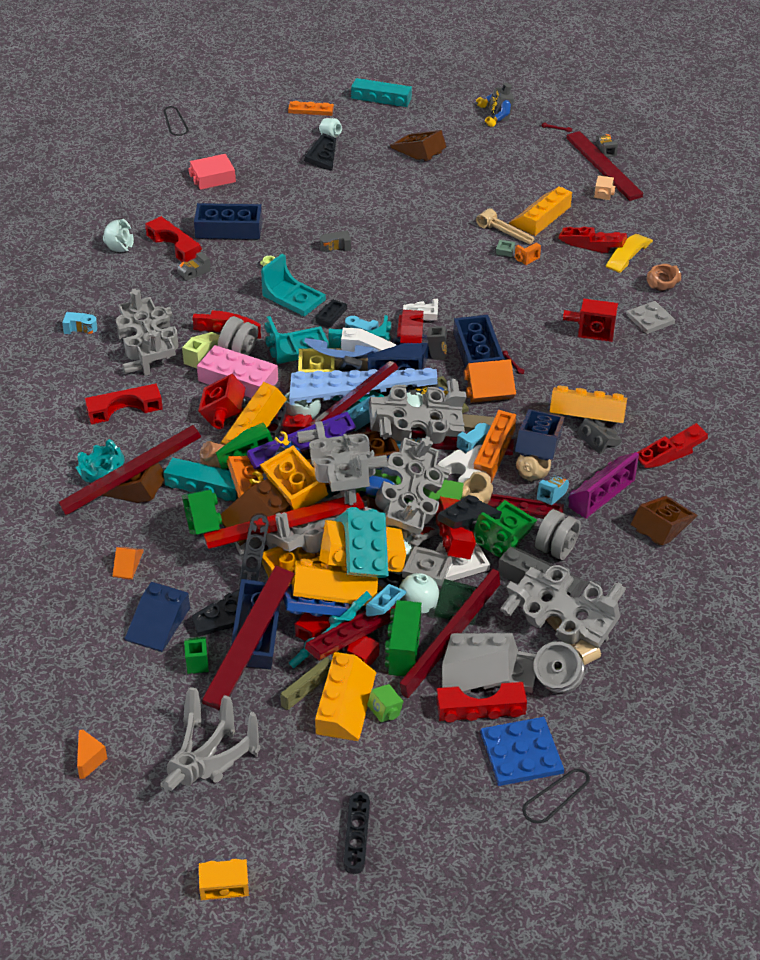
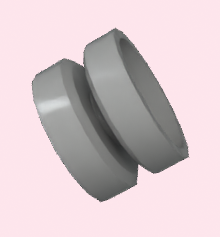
(238, 336)
(557, 534)
(552, 657)

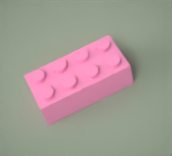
(247, 369)

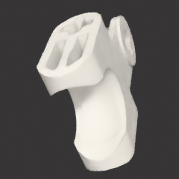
(461, 463)

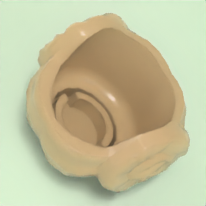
(532, 467)
(478, 485)

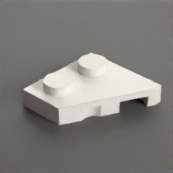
(430, 310)

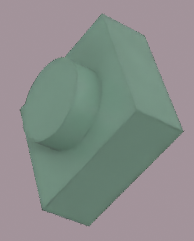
(505, 248)

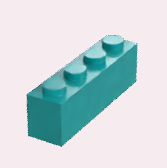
(381, 92)
(200, 477)

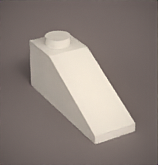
(354, 336)

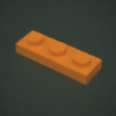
(311, 108)

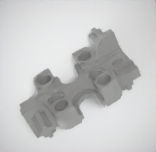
(162, 341)
(435, 403)
(342, 460)
(430, 476)
(306, 535)
(601, 611)

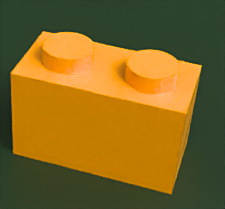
(223, 879)

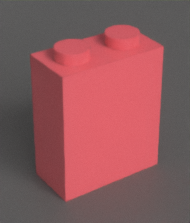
(212, 171)

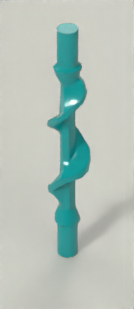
(334, 621)

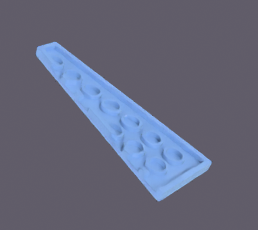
(329, 384)

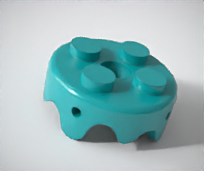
(100, 462)

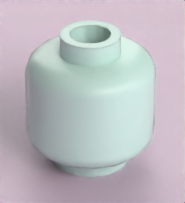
(330, 127)

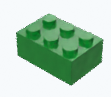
(201, 511)
(404, 635)

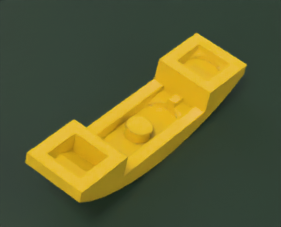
(622, 255)

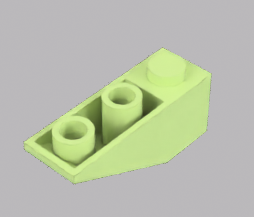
(198, 348)

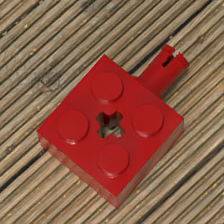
(595, 319)
(222, 400)

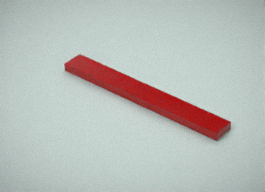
(295, 518)

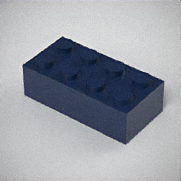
(228, 221)
(476, 340)
(539, 434)
(247, 597)

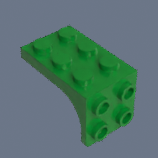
(503, 532)

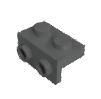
(598, 434)

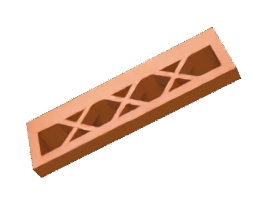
(496, 443)

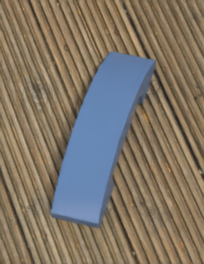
(321, 346)

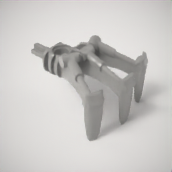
(188, 766)

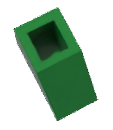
(196, 655)

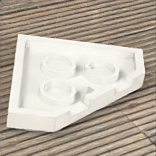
(466, 567)

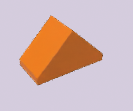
(126, 562)
(90, 754)

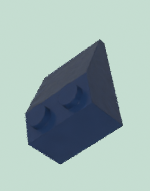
(404, 355)
(158, 616)

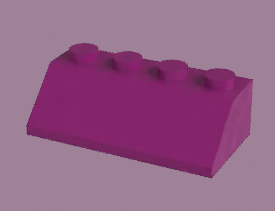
(604, 485)

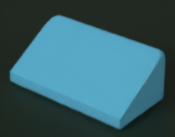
(360, 413)
(384, 600)

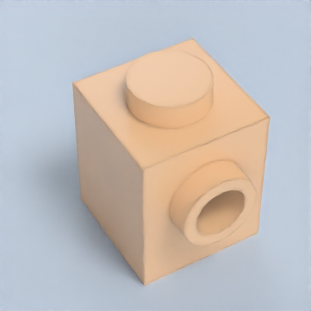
(604, 187)

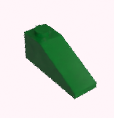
(243, 442)

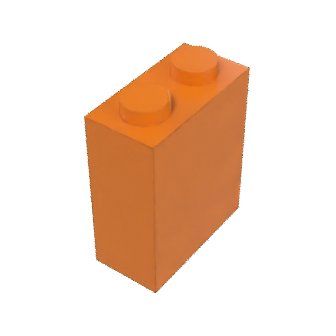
(489, 381)

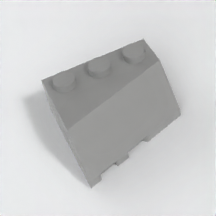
(478, 660)

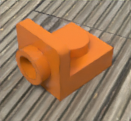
(528, 254)

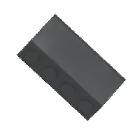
(517, 562)

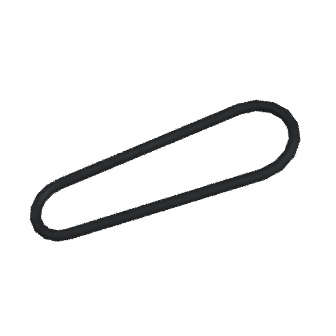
(180, 116)
(549, 787)

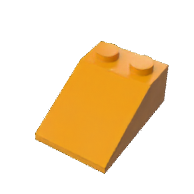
(294, 478)

